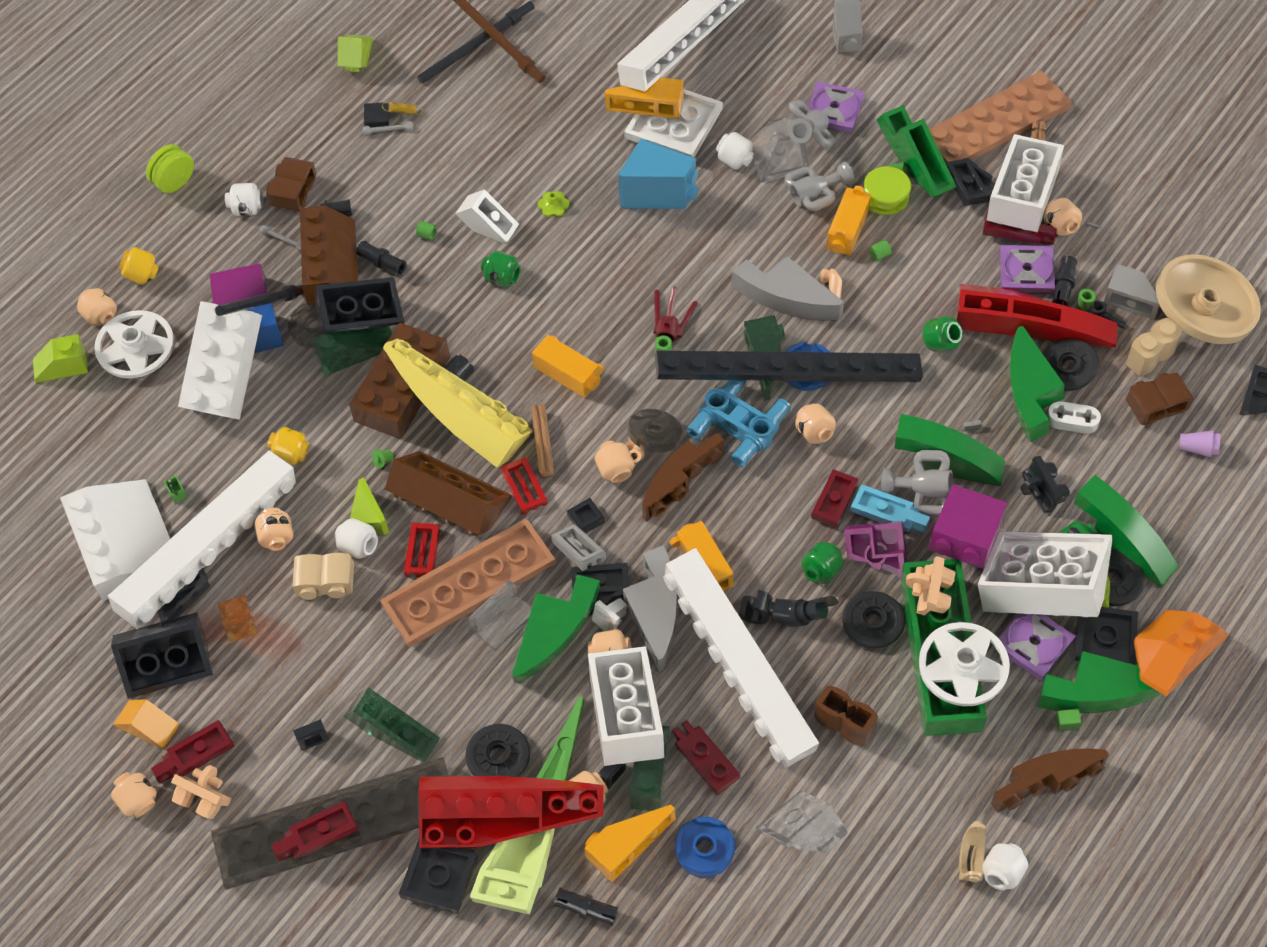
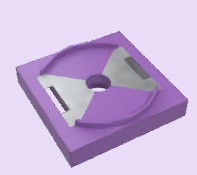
(847, 99)
(1038, 258)
(1042, 657)

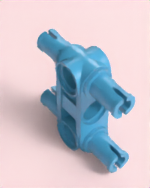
(739, 420)

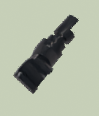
(784, 611)

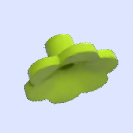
(553, 204)

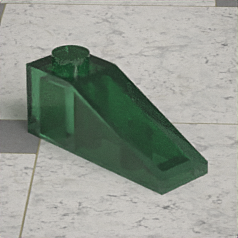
(764, 336)
(346, 348)
(391, 725)
(648, 780)

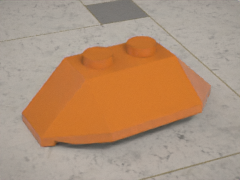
(1175, 647)

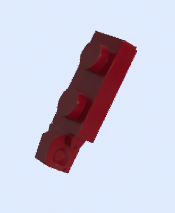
(1045, 235)
(193, 752)
(316, 832)

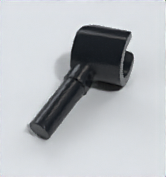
(1100, 310)

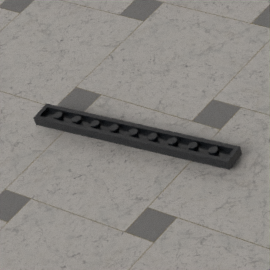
(788, 366)

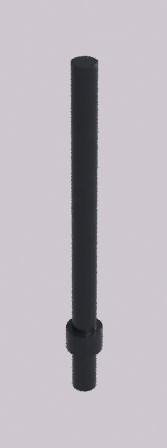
(511, 18)
(287, 293)

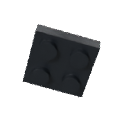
(1108, 635)
(438, 877)

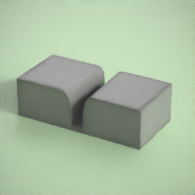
(969, 426)

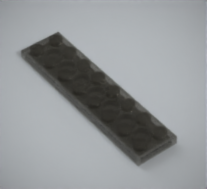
(378, 806)

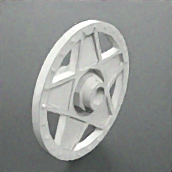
(134, 344)
(964, 664)

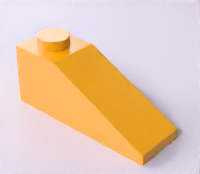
(659, 100)
(624, 841)

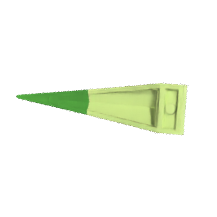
(518, 865)

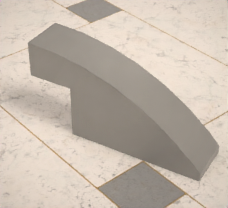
(787, 290)
(654, 608)

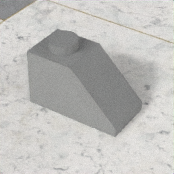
(847, 25)
(1132, 292)

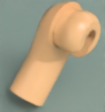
(834, 280)

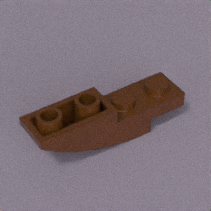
(672, 478)
(1056, 769)

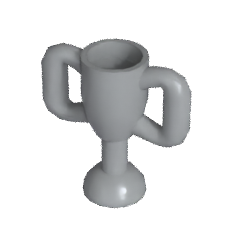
(809, 124)
(809, 188)
(925, 483)

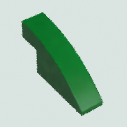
(918, 149)
(1032, 385)
(967, 456)
(1128, 529)
(553, 627)
(1098, 687)

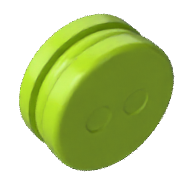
(169, 168)
(888, 190)

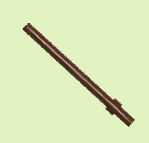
(525, 63)

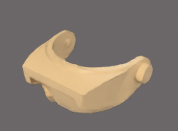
(973, 840)

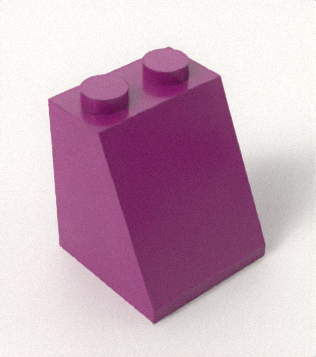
(967, 526)

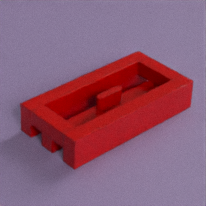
(533, 504)
(425, 528)

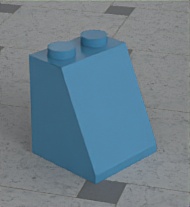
(657, 178)

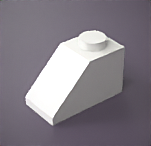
(487, 216)

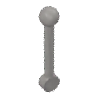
(407, 126)
(264, 229)

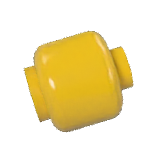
(138, 265)
(289, 445)

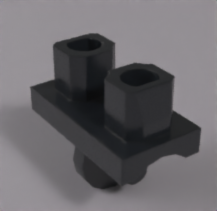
(1041, 484)

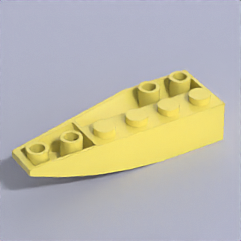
(461, 407)

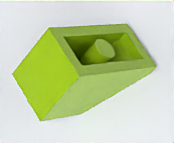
(354, 51)
(60, 359)

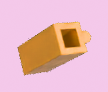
(848, 221)
(567, 366)
(698, 537)

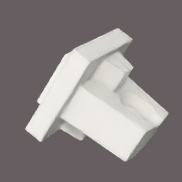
(609, 616)

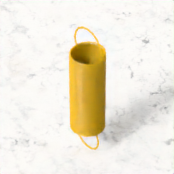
(402, 108)

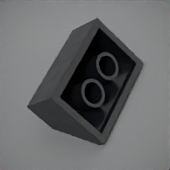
(358, 305)
(162, 655)

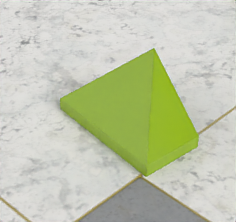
(367, 510)

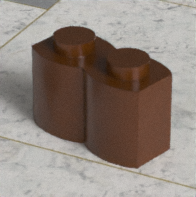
(291, 183)
(1159, 398)
(851, 718)

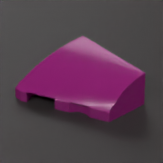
(237, 284)
(878, 545)

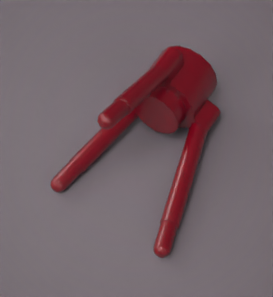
(669, 324)

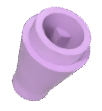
(1202, 443)

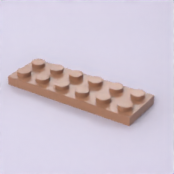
(999, 118)
(466, 582)

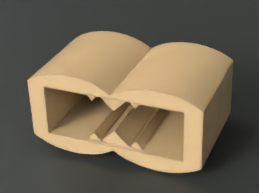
(1154, 346)
(323, 575)

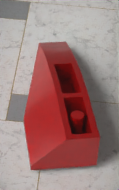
(1006, 310)
(500, 808)

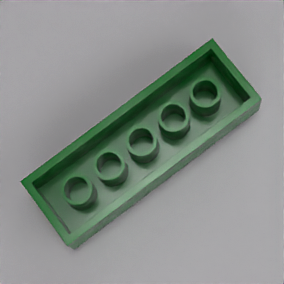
(936, 714)

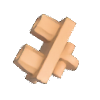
(927, 583)
(188, 788)

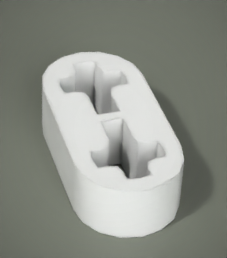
(1073, 417)

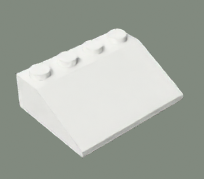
(115, 530)
(1046, 574)

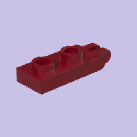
(705, 757)

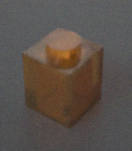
(237, 618)

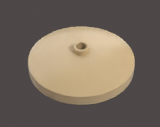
(1208, 299)

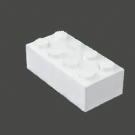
(1025, 183)
(219, 361)
(625, 706)

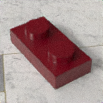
(834, 498)

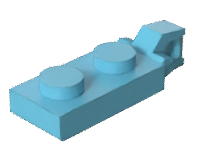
(888, 508)

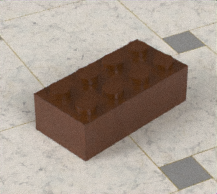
(384, 396)

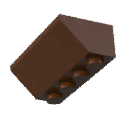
(326, 249)
(446, 492)

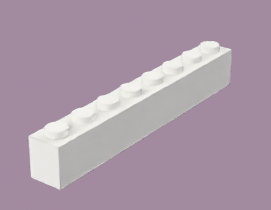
(672, 41)
(202, 540)
(741, 659)

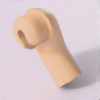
(637, 453)

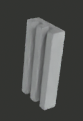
(573, 548)

